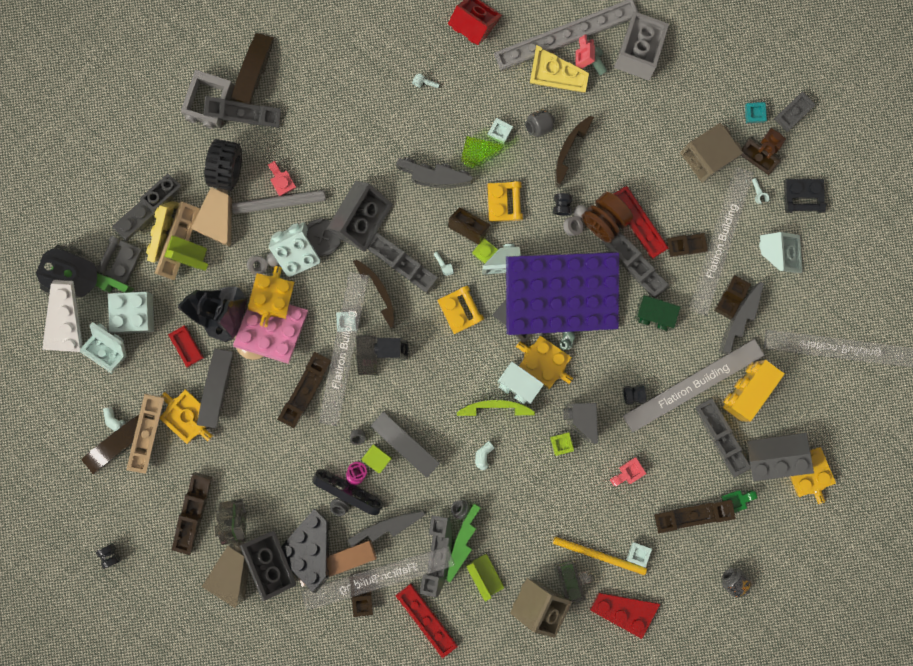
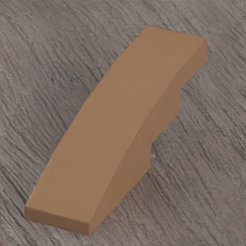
(350, 558)

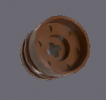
(607, 216)

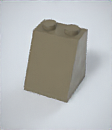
(711, 152)
(229, 576)
(540, 608)

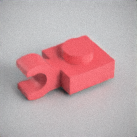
(586, 53)
(282, 181)
(630, 471)

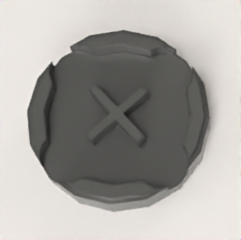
(321, 238)

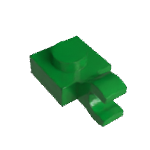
(740, 499)

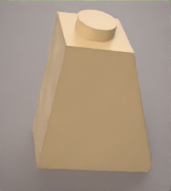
(215, 217)

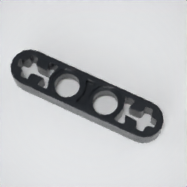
(323, 480)

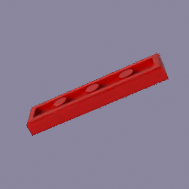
(642, 225)
(426, 620)

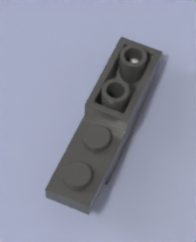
(441, 177)
(144, 212)

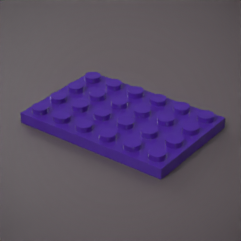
(562, 293)

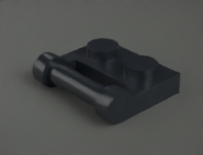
(804, 190)

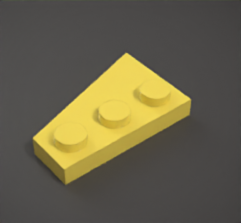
(556, 73)
(158, 232)

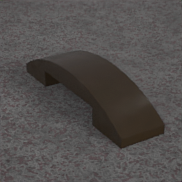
(580, 130)
(387, 313)
(305, 390)
(111, 446)
(694, 515)

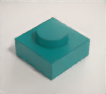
(755, 112)

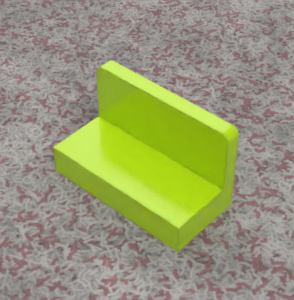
(186, 253)
(485, 576)

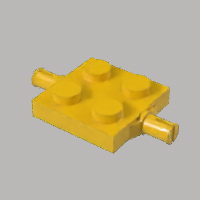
(270, 296)
(545, 362)
(182, 416)
(817, 481)

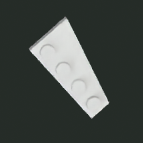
(62, 319)

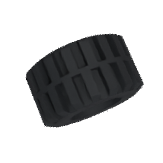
(223, 164)

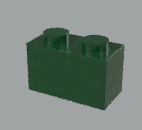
(657, 313)

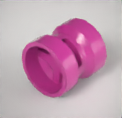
(353, 475)

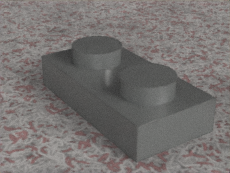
(794, 111)

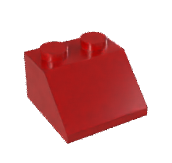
(474, 20)

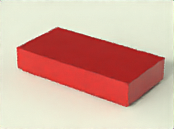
(186, 346)

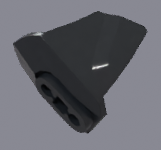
(64, 258)
(216, 311)

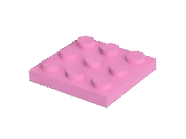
(274, 341)

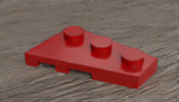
(625, 612)

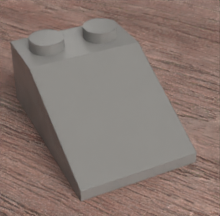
(641, 46)

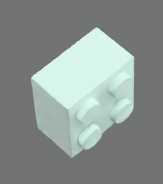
(130, 312)
(519, 383)

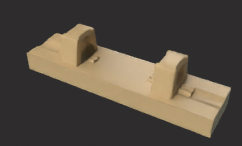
(180, 228)
(145, 433)

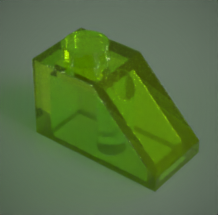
(478, 151)

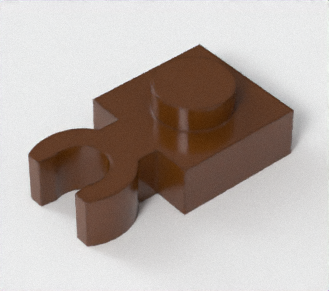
(772, 142)

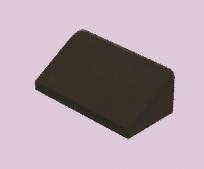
(758, 159)
(468, 225)

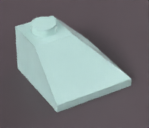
(782, 251)
(497, 262)

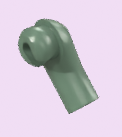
(598, 64)
(567, 340)

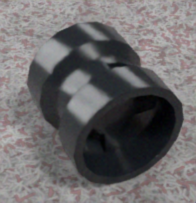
(562, 204)
(634, 394)
(105, 552)

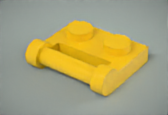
(498, 201)
(454, 312)

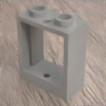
(212, 81)

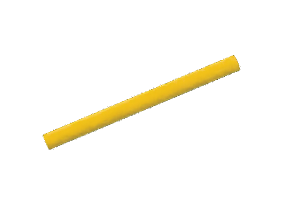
(599, 555)

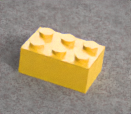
(752, 390)

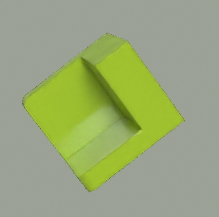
(376, 458)

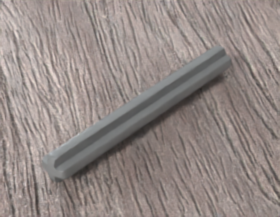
(277, 202)

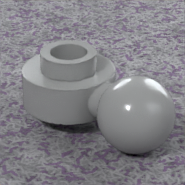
(575, 221)
(263, 263)

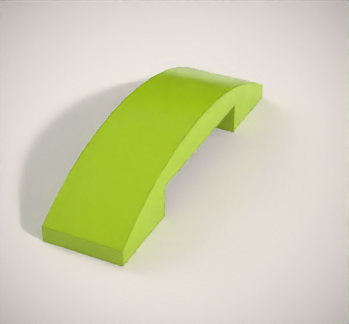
(519, 409)

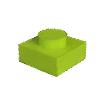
(484, 251)
(561, 444)

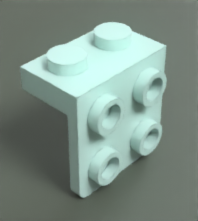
(293, 249)
(104, 348)

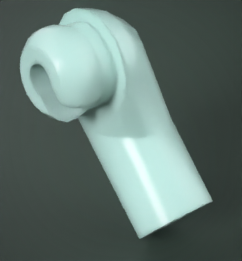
(111, 421)
(481, 456)

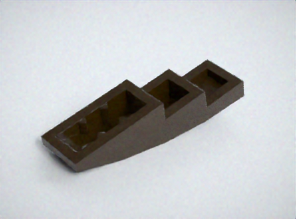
(252, 68)
(192, 513)

